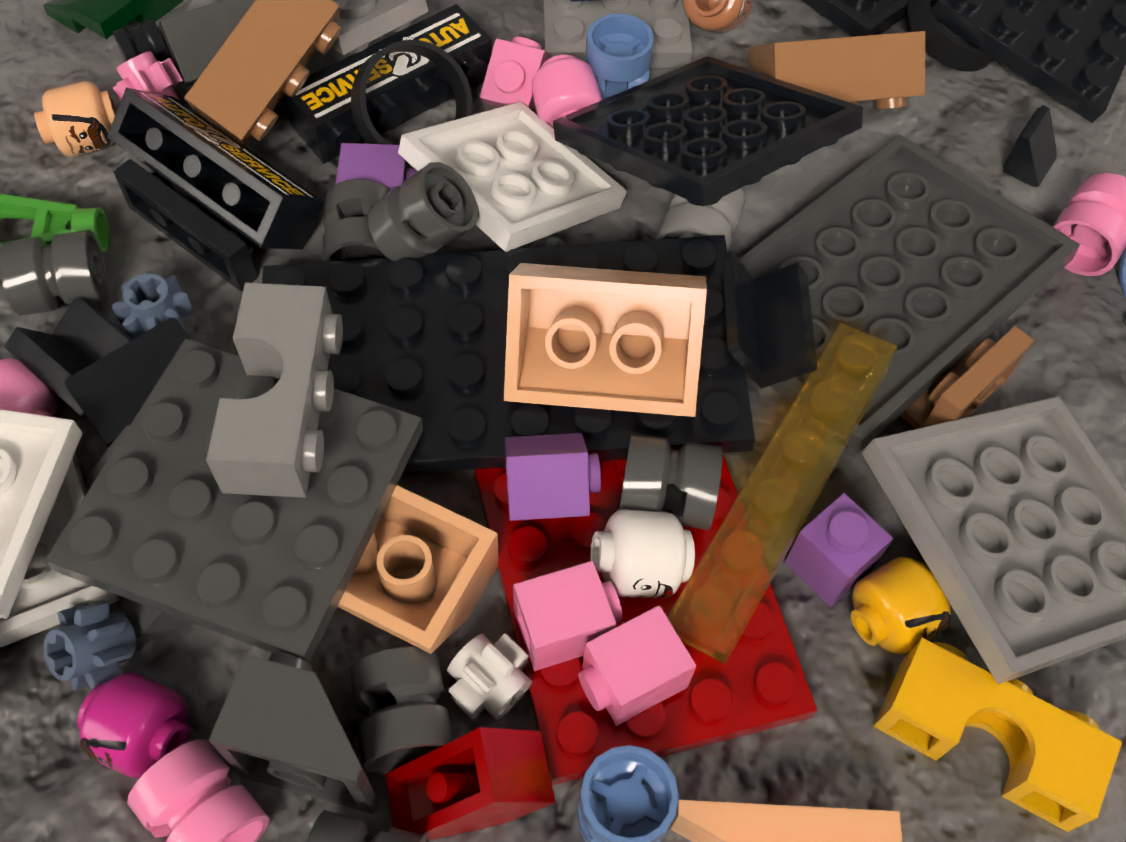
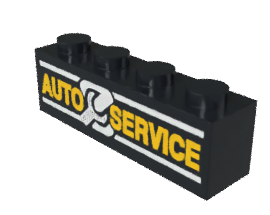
(397, 87)
(215, 170)

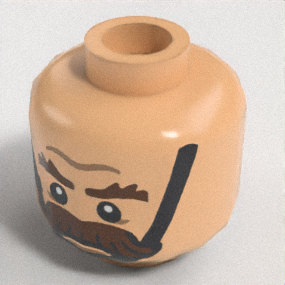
(76, 118)

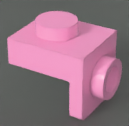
(511, 72)

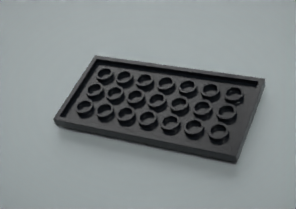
(434, 346)

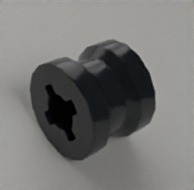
(140, 41)

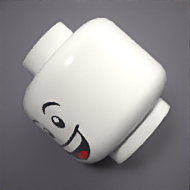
(644, 553)

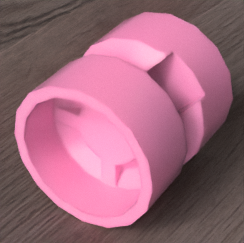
(1097, 223)
(191, 799)

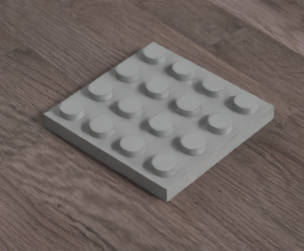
(1015, 530)

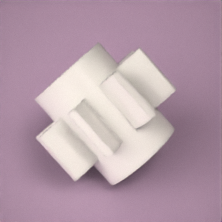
(489, 676)

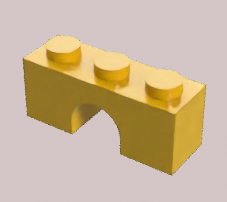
(1054, 754)

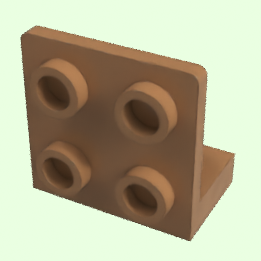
(970, 381)

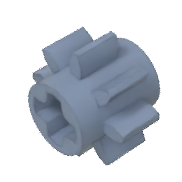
(150, 302)
(89, 645)

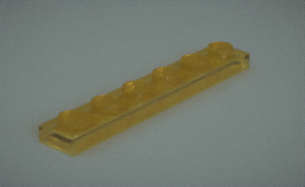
(780, 493)

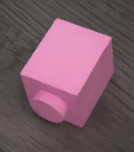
(564, 613)
(635, 666)

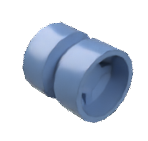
(619, 52)
(627, 797)

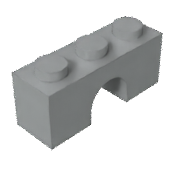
(273, 439)

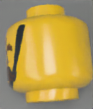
(899, 605)

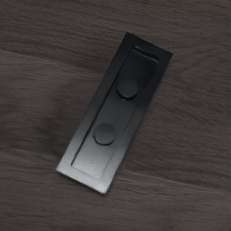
(187, 224)

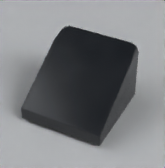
(1033, 150)

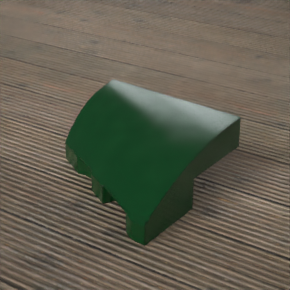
(106, 15)

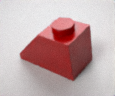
(471, 783)

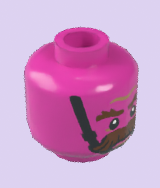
(132, 723)

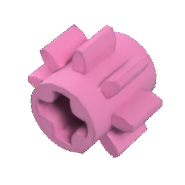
(148, 75)

